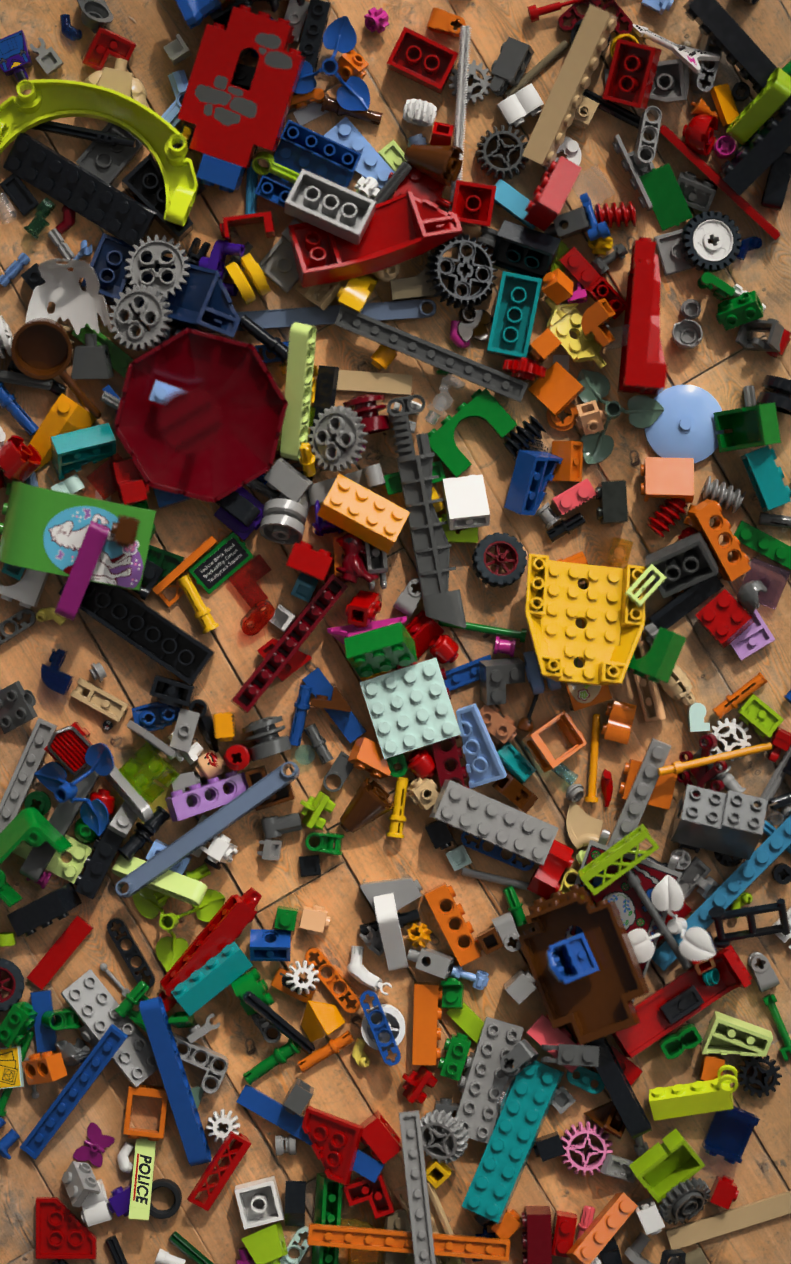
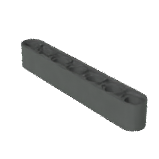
(62, 820)

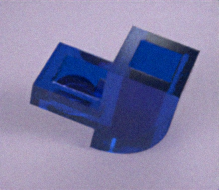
(53, 676)

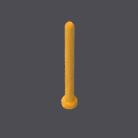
(593, 760)

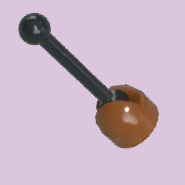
(526, 724)

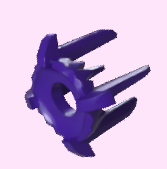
(324, 527)

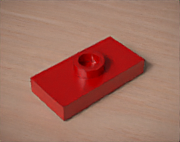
(630, 1070)

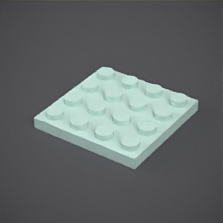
(410, 708)

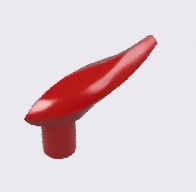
(606, 787)

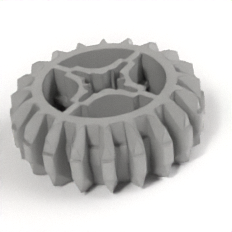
(443, 1136)

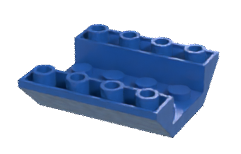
(309, 151)

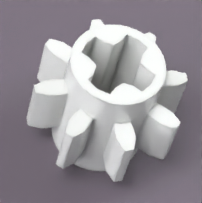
(367, 187)

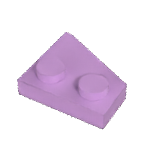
(753, 638)

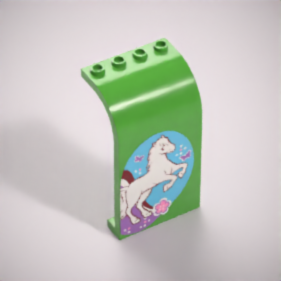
(48, 527)

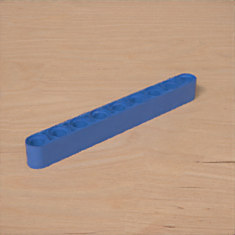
(175, 1081)

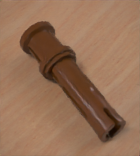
(330, 104)

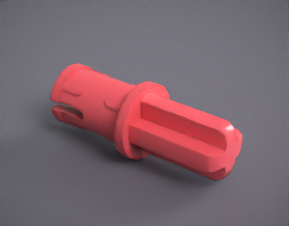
(586, 1219)

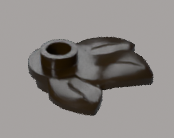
(475, 326)

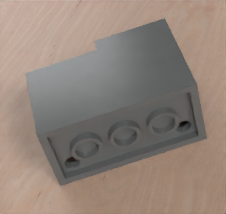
(719, 821)

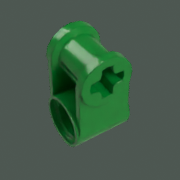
(326, 842)
(65, 1019)

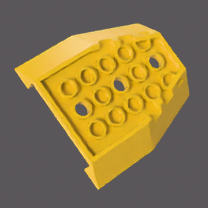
(609, 616)

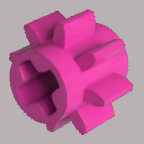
(376, 20)

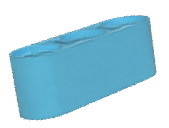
(512, 201)

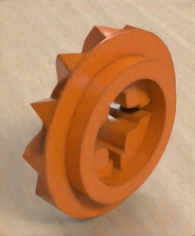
(568, 421)

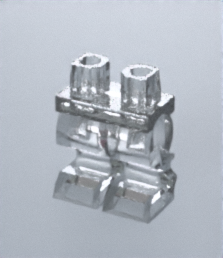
(443, 401)

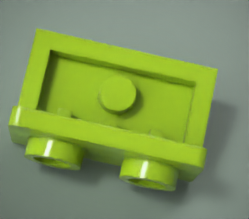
(760, 716)

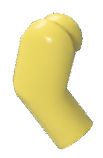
(48, 614)
(359, 1054)

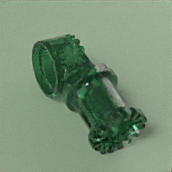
(39, 221)

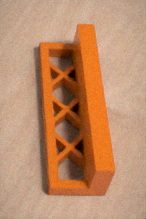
(181, 569)

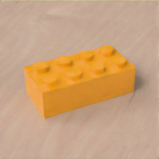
(363, 513)

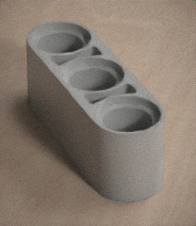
(651, 128)

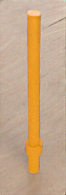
(678, 767)

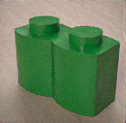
(675, 1043)

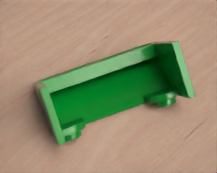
(34, 830)

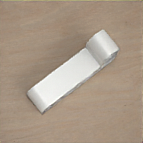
(390, 931)

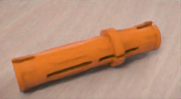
(721, 710)
(327, 1050)

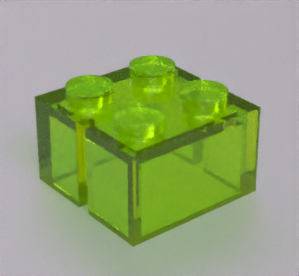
(145, 768)

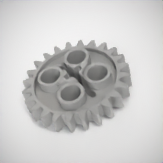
(158, 249)
(127, 329)
(337, 438)

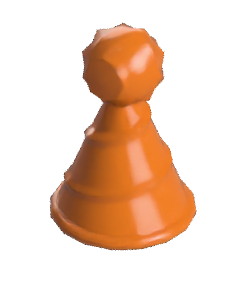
(701, 107)

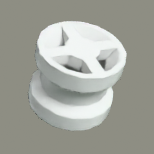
(684, 860)

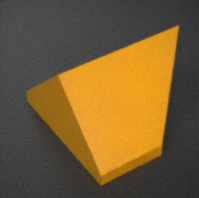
(320, 1019)

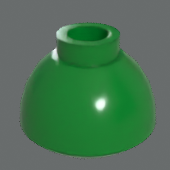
(84, 833)

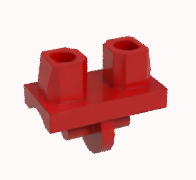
(415, 1084)

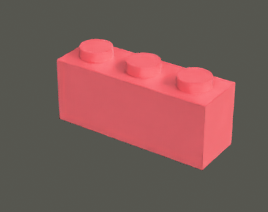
(544, 1034)

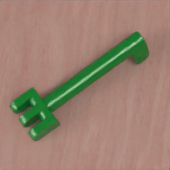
(769, 1001)

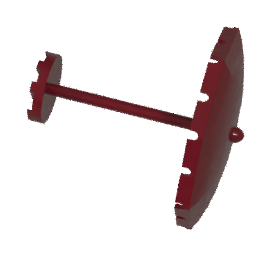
(212, 431)

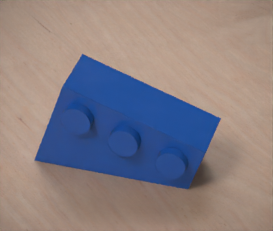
(529, 480)

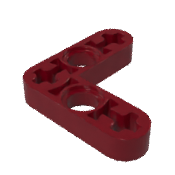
(567, 15)

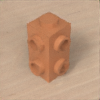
(499, 727)

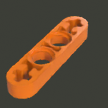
(334, 978)

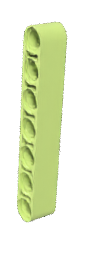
(298, 389)

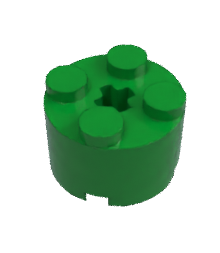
(251, 982)

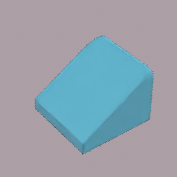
(304, 587)

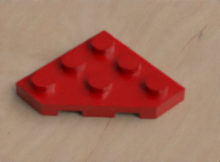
(333, 1142)
(61, 1232)

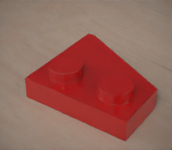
(294, 663)

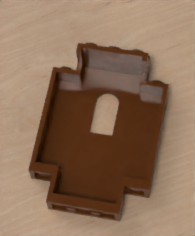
(600, 1000)

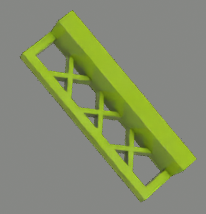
(614, 853)

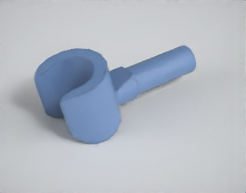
(84, 250)

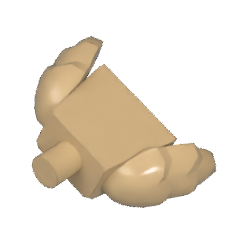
(120, 81)

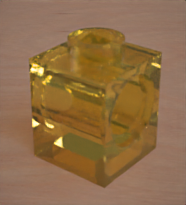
(625, 545)

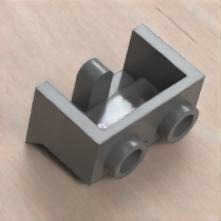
(760, 335)

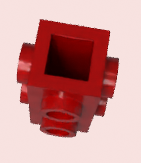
(363, 608)

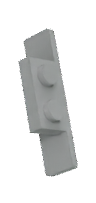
(635, 171)

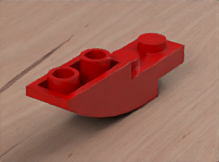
(590, 280)

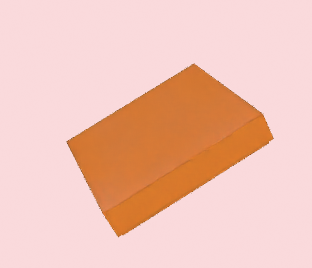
(556, 389)

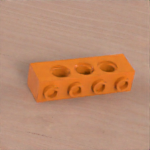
(700, 517)
(434, 898)

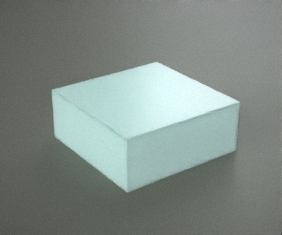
(458, 857)

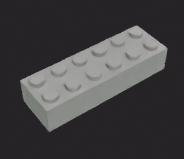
(494, 822)

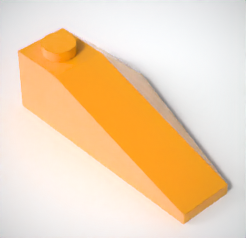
(62, 418)

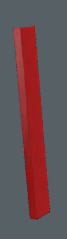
(712, 175)

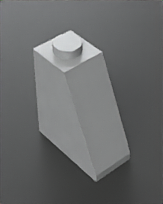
(404, 890)

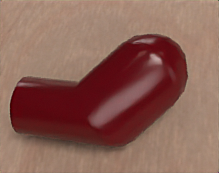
(69, 220)

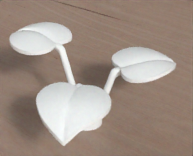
(696, 942)

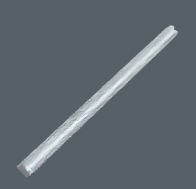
(460, 103)

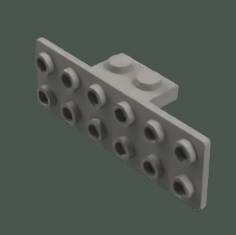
(97, 1012)
(484, 1078)

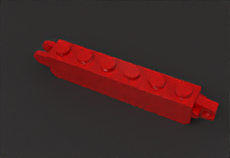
(218, 933)

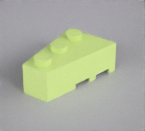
(734, 1036)

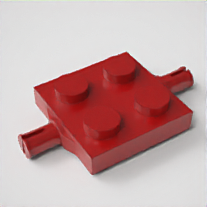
(422, 187)

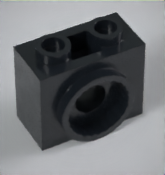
(172, 691)

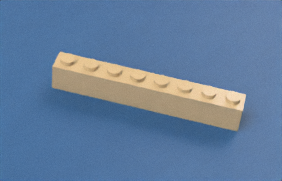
(570, 86)

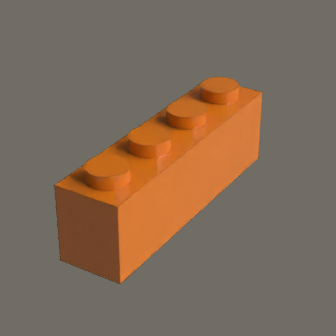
(425, 1023)
(602, 1229)

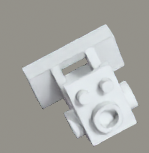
(219, 849)

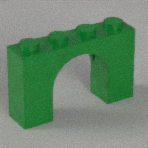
(483, 407)
(661, 657)

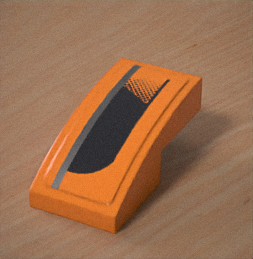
(279, 982)

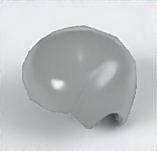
(687, 334)

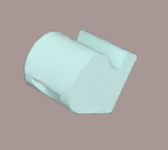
(70, 485)
(696, 714)

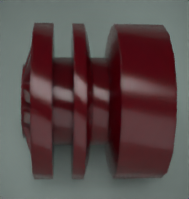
(368, 410)

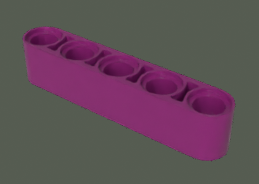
(82, 570)

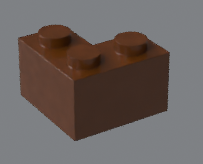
(284, 795)

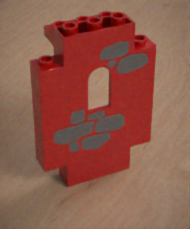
(237, 119)

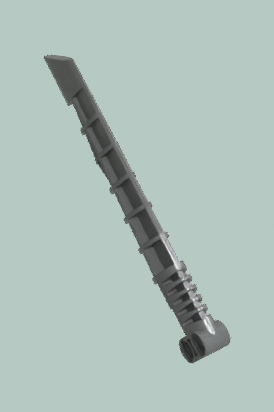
(426, 532)

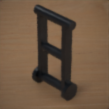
(723, 939)

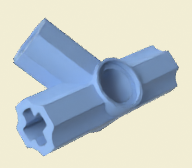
(179, 85)

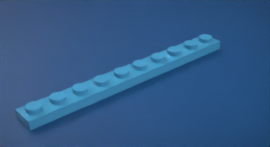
(732, 887)

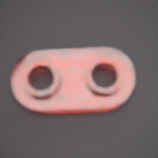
(258, 617)

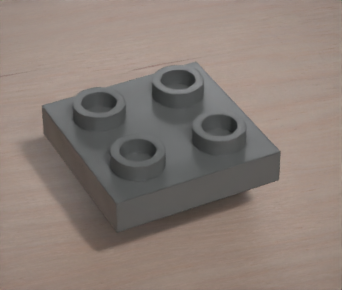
(16, 707)

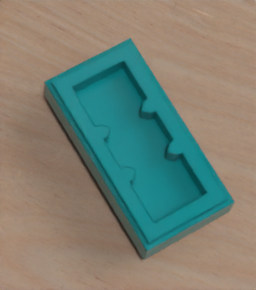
(515, 763)

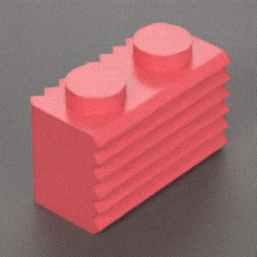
(574, 497)

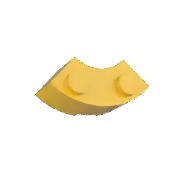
(356, 292)

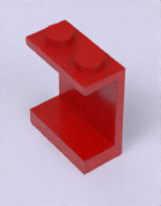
(263, 217)

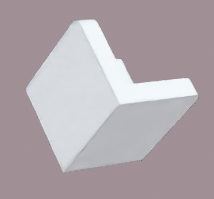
(177, 50)
(282, 618)

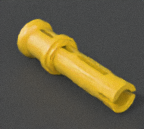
(202, 612)
(397, 817)

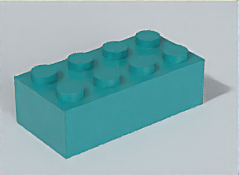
(514, 315)

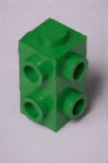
(739, 310)
(16, 1024)
(455, 1057)

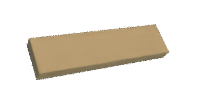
(374, 382)

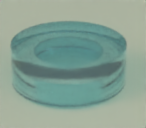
(305, 754)

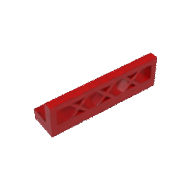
(222, 1172)

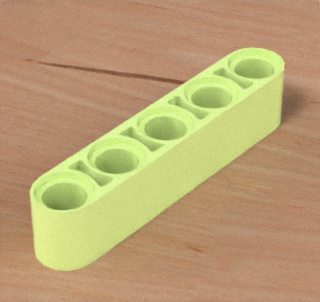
(168, 883)

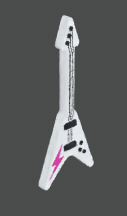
(688, 55)

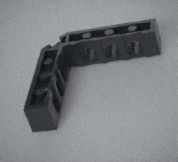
(310, 42)

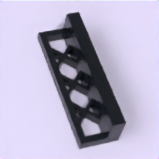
(685, 602)

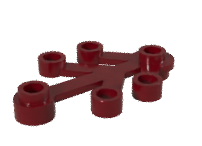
(701, 774)

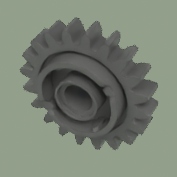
(684, 1201)

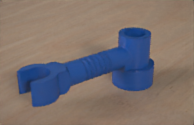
(597, 229)

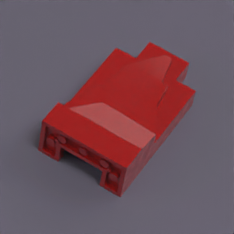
(643, 359)

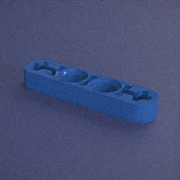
(495, 853)
(381, 1027)

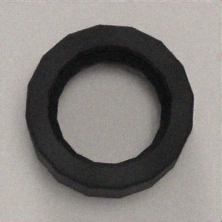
(163, 1214)

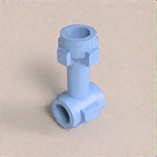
(479, 979)

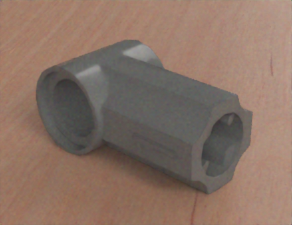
(276, 826)

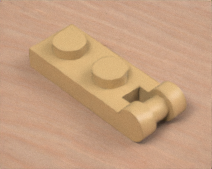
(100, 700)

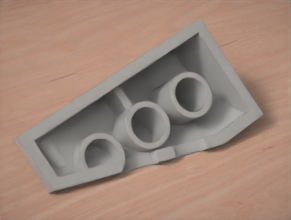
(670, 81)

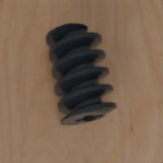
(523, 436)

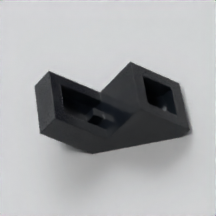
(295, 1203)

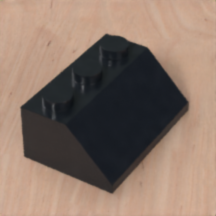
(525, 250)

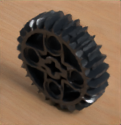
(459, 269)

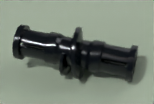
(143, 833)

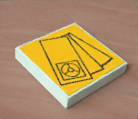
(11, 1068)

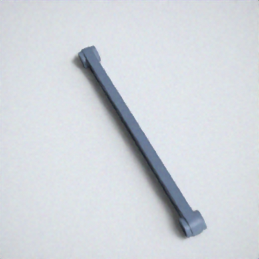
(315, 316)
(207, 829)

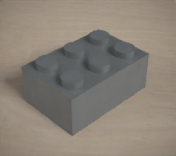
(683, 564)

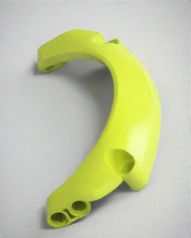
(65, 98)

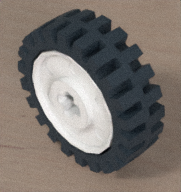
(713, 227)

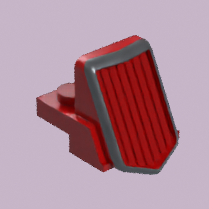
(70, 747)

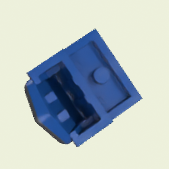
(571, 959)

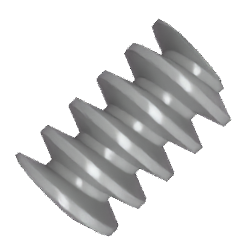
(722, 494)

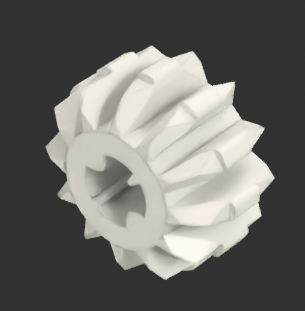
(419, 112)
(309, 977)
(224, 1119)

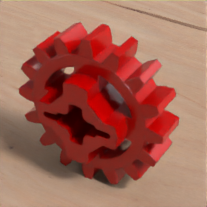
(524, 369)

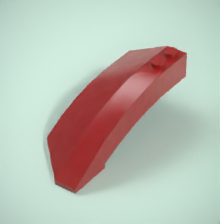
(395, 234)

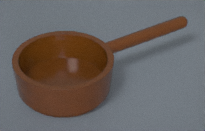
(43, 352)

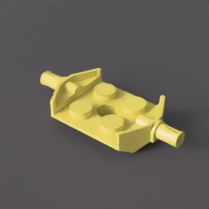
(566, 319)

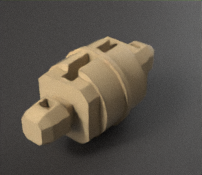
(679, 686)

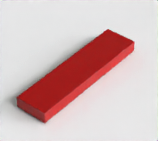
(60, 952)

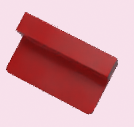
(422, 631)

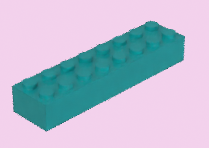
(512, 1141)

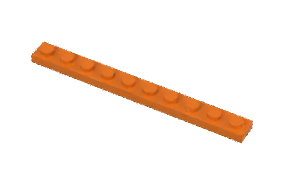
(402, 1242)

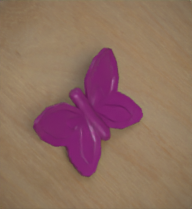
(95, 1146)

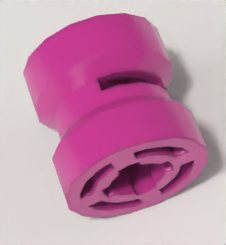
(726, 144)

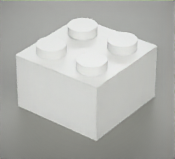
(259, 1202)

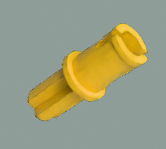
(307, 459)

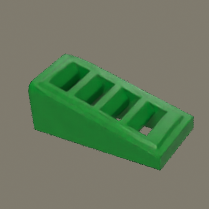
(181, 1020)

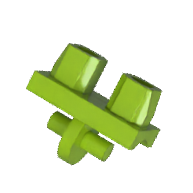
(313, 809)

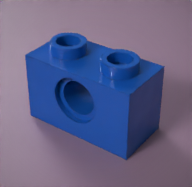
(270, 945)

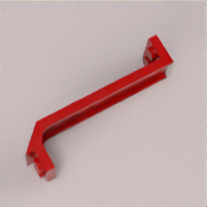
(653, 1022)

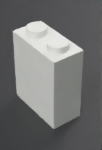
(466, 502)

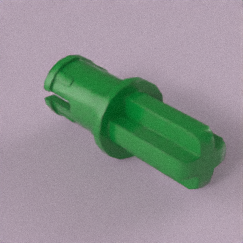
(515, 906)
(132, 999)

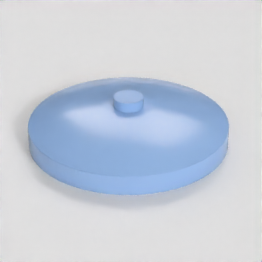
(685, 425)

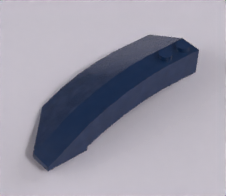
(199, 306)

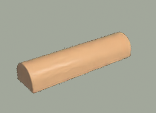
(648, 690)

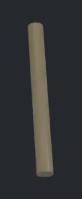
(538, 68)

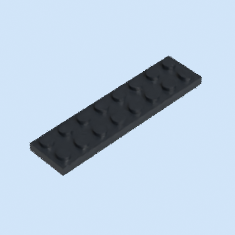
(79, 190)

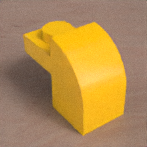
(437, 1173)

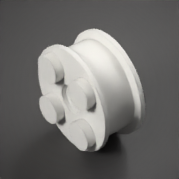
(396, 1023)

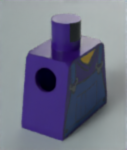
(15, 56)

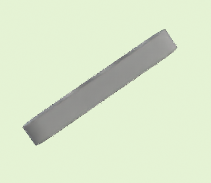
(130, 795)

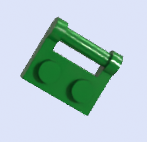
(721, 290)

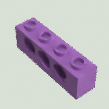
(177, 802)

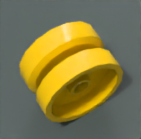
(248, 278)

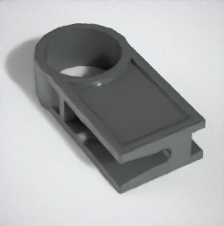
(342, 768)

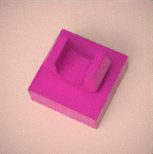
(579, 296)

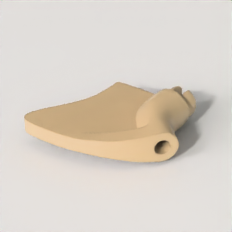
(581, 826)

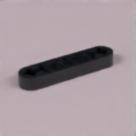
(128, 954)

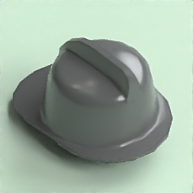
(95, 13)

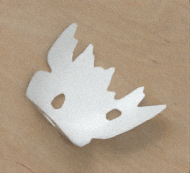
(69, 299)

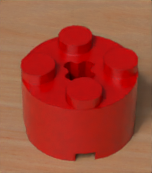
(18, 459)

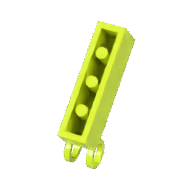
(694, 1097)

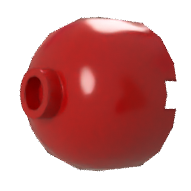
(700, 133)

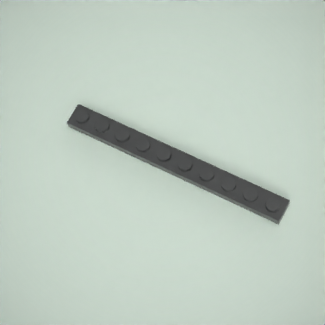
(431, 354)

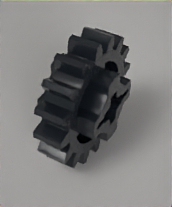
(766, 1073)

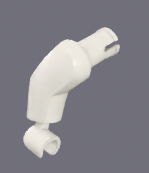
(360, 972)

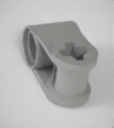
(408, 599)
(507, 928)
(763, 974)

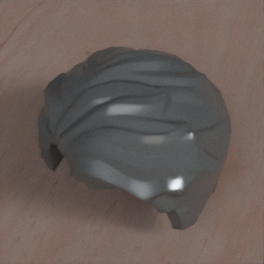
(748, 595)
(72, 1054)

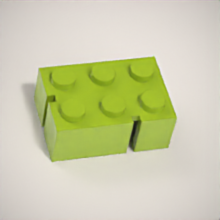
(666, 1165)

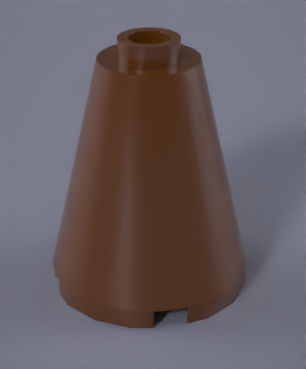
(436, 161)
(366, 806)

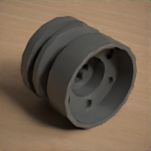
(266, 738)

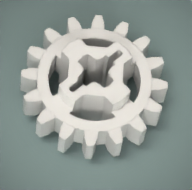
(731, 729)

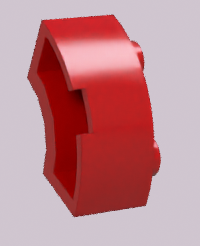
(547, 876)

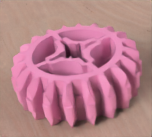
(584, 1165)

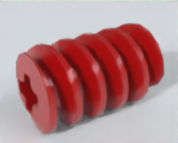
(615, 214)
(666, 516)
(245, 756)

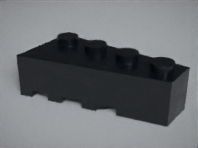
(148, 188)

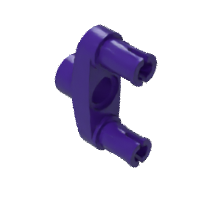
(217, 260)

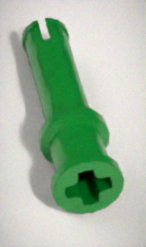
(279, 1056)

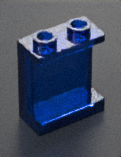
(729, 1133)

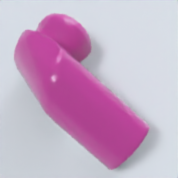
(455, 337)

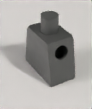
(576, 220)
(91, 360)

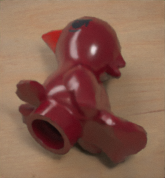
(352, 564)

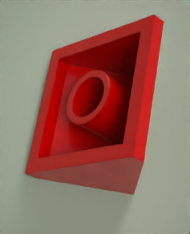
(473, 203)

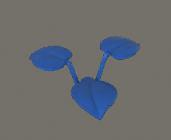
(354, 93)
(54, 777)

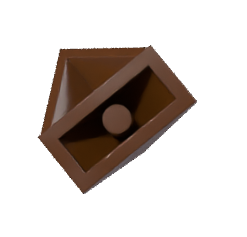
(608, 1119)

